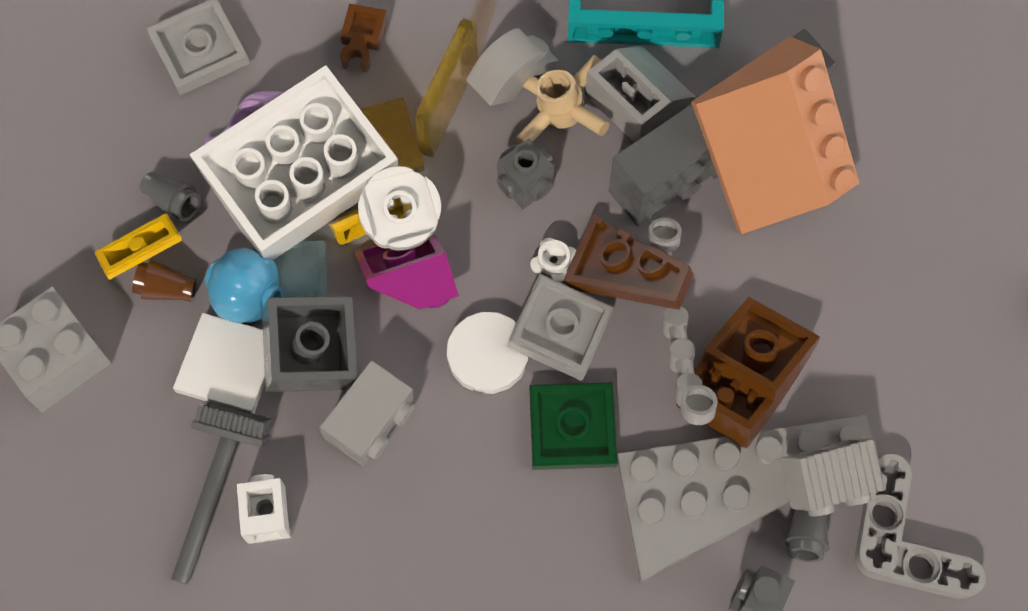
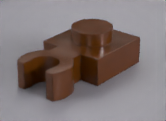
(362, 31)

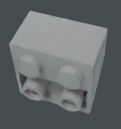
(635, 91)

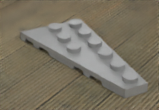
(711, 488)

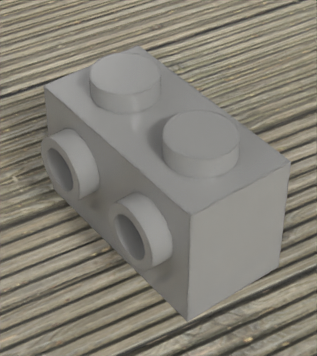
(368, 414)

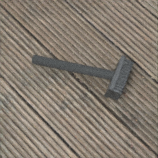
(232, 427)

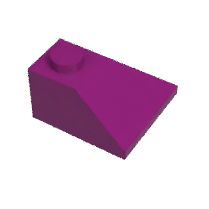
(411, 276)

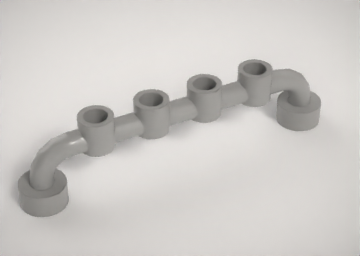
(696, 401)

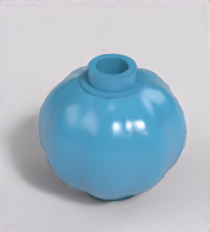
(241, 284)

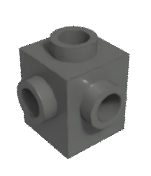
(525, 173)

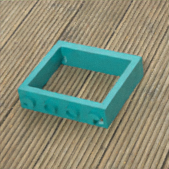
(646, 27)

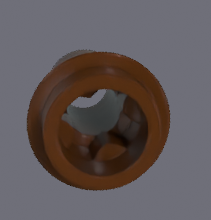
(160, 282)

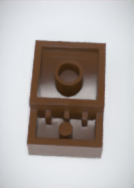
(753, 368)

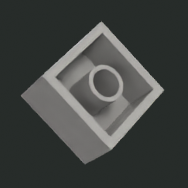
(48, 350)

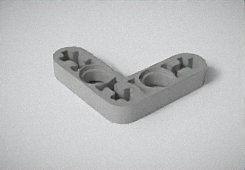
(899, 552)

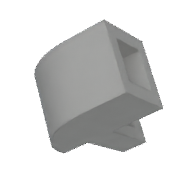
(508, 65)

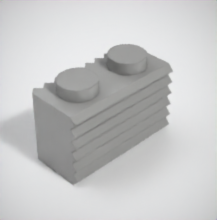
(833, 475)

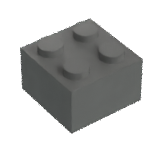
(309, 344)

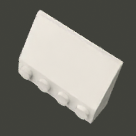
(294, 163)

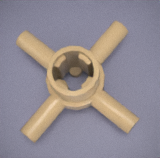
(561, 102)

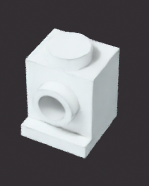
(251, 497)

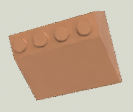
(777, 136)

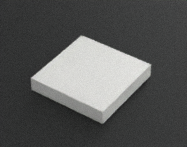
(224, 364)

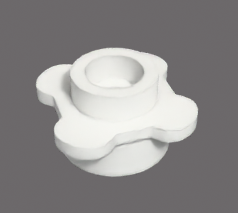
(553, 248)

